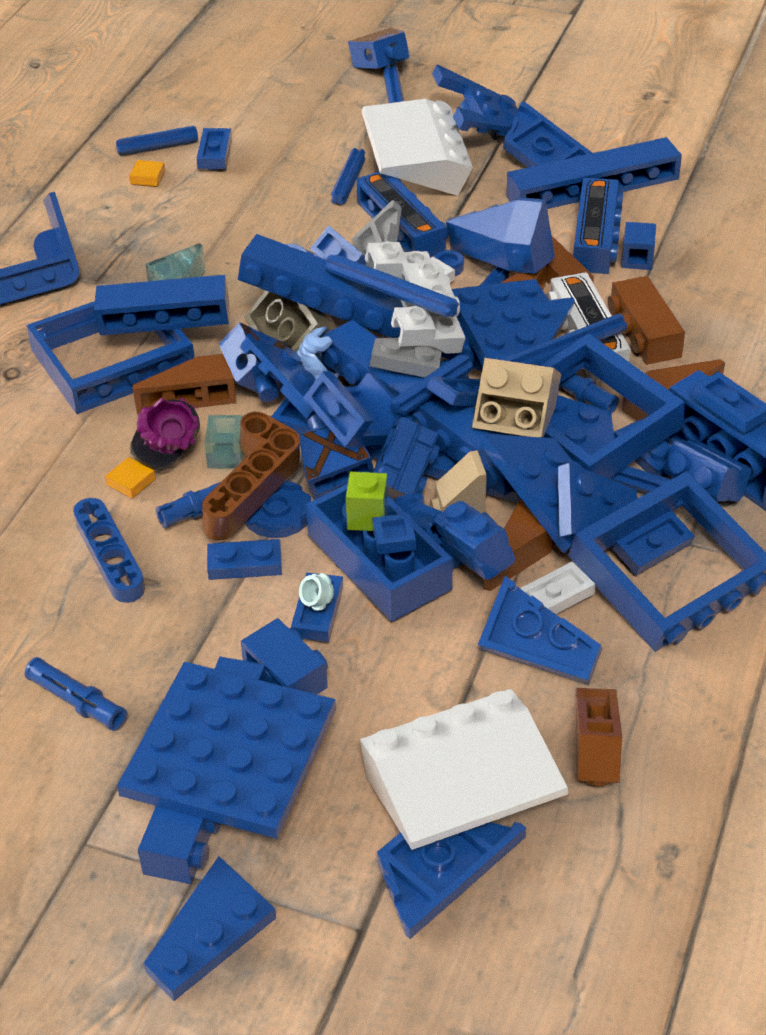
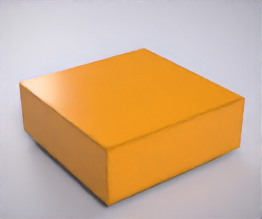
(147, 173)
(130, 477)

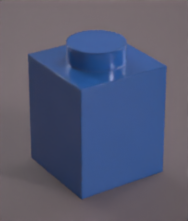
(639, 245)

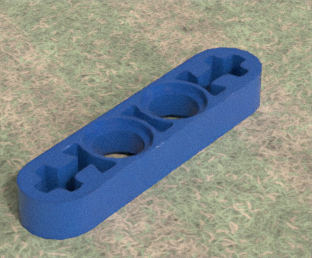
(112, 547)

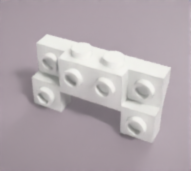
(417, 324)

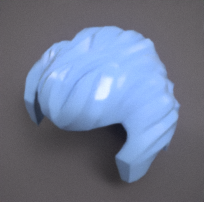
(311, 350)

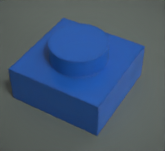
(394, 533)

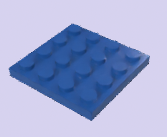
(228, 749)

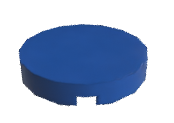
(281, 513)

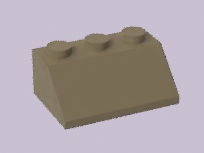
(286, 319)

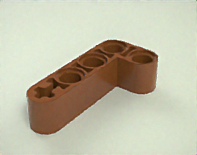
(270, 460)

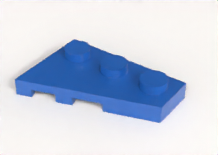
(286, 369)
(587, 498)
(535, 636)
(208, 929)

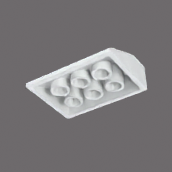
(418, 143)
(461, 768)

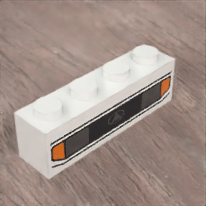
(586, 310)

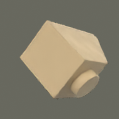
(462, 483)

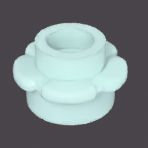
(316, 591)

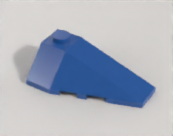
(506, 235)

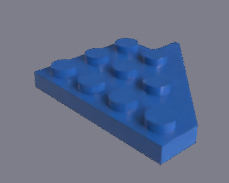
(509, 317)

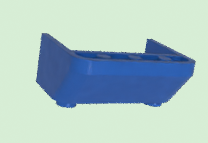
(54, 265)

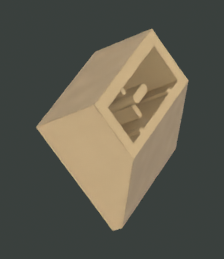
(516, 398)

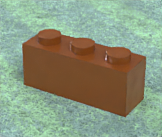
(649, 320)

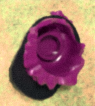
(164, 433)

